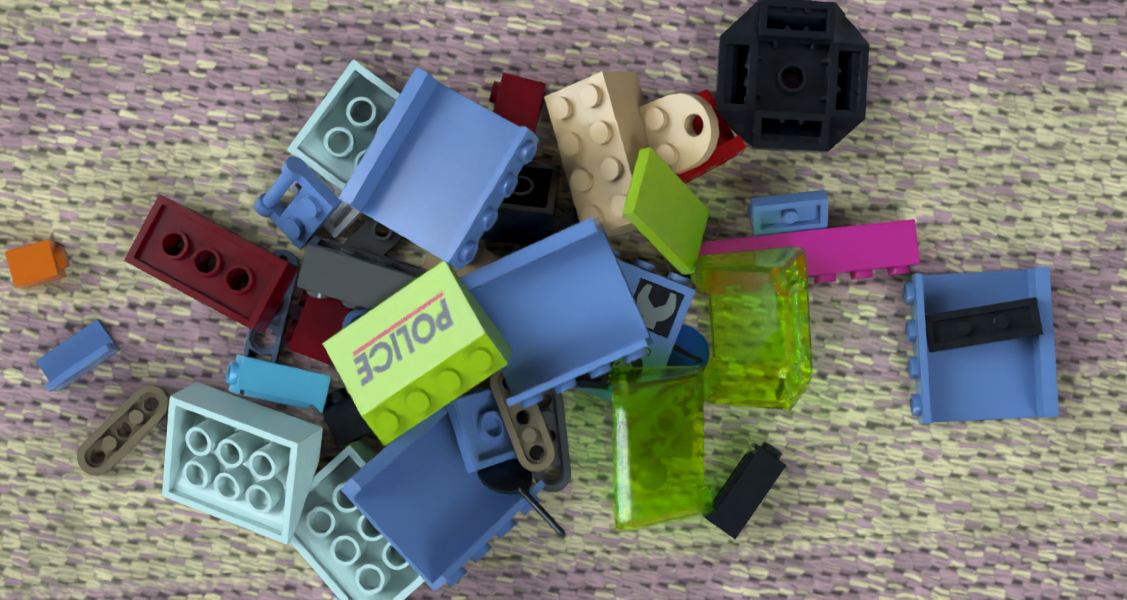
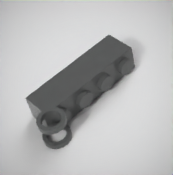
(352, 274)

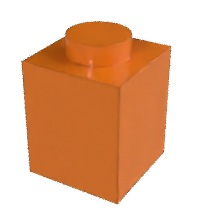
(37, 263)

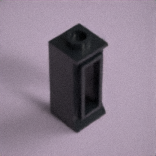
(745, 489)

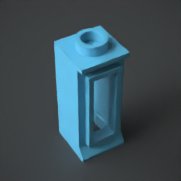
(278, 383)

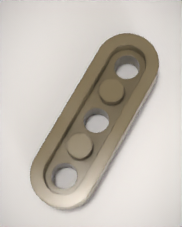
(108, 436)
(524, 436)

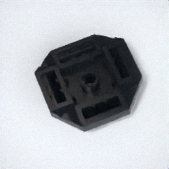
(800, 38)

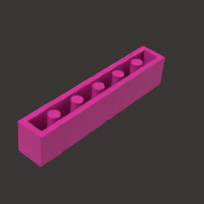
(839, 249)

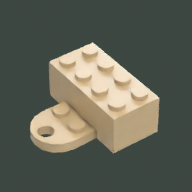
(605, 125)

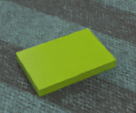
(666, 211)

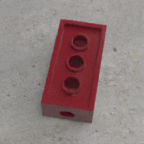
(188, 272)

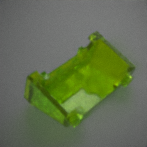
(757, 326)
(658, 445)

